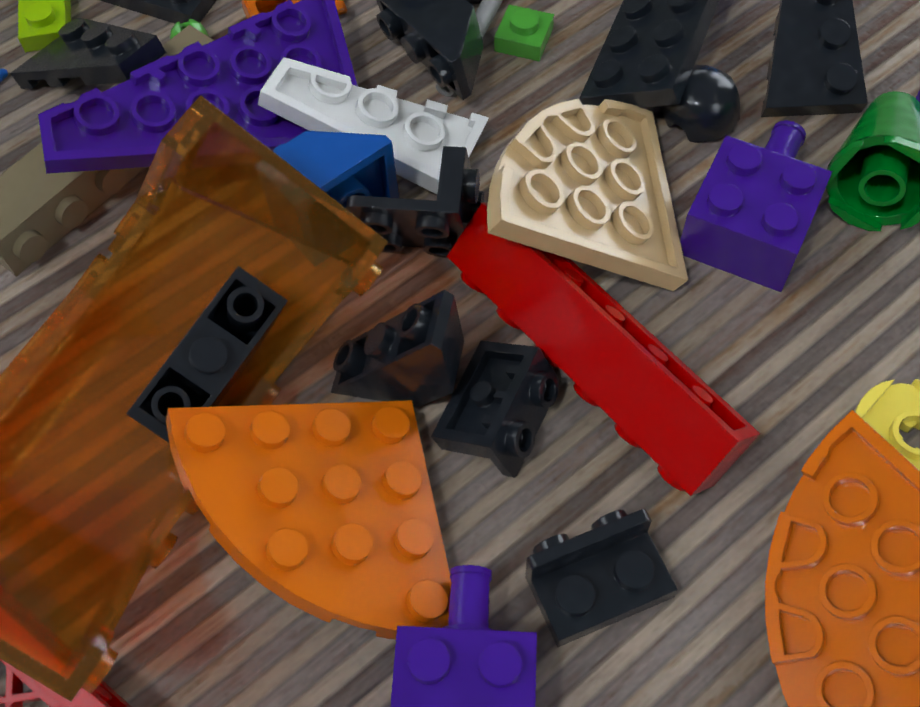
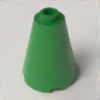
(879, 166)

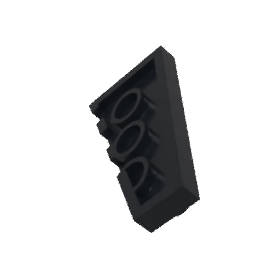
(815, 61)

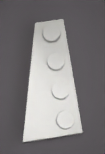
(330, 103)

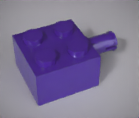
(755, 207)
(465, 659)

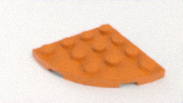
(322, 506)
(848, 576)

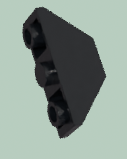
(439, 35)
(211, 352)
(404, 357)

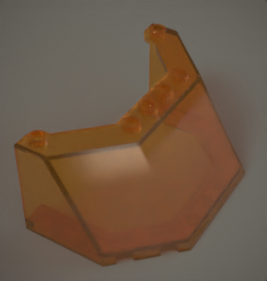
(81, 480)

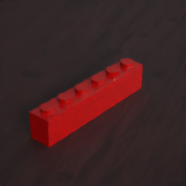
(608, 356)

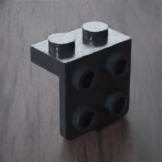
(426, 222)

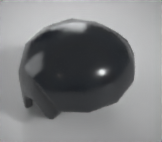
(707, 106)

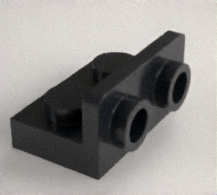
(499, 405)
(598, 575)

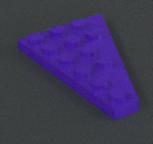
(130, 120)

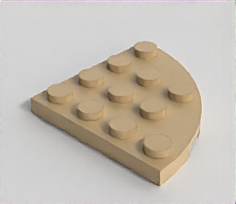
(590, 191)

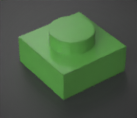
(524, 32)

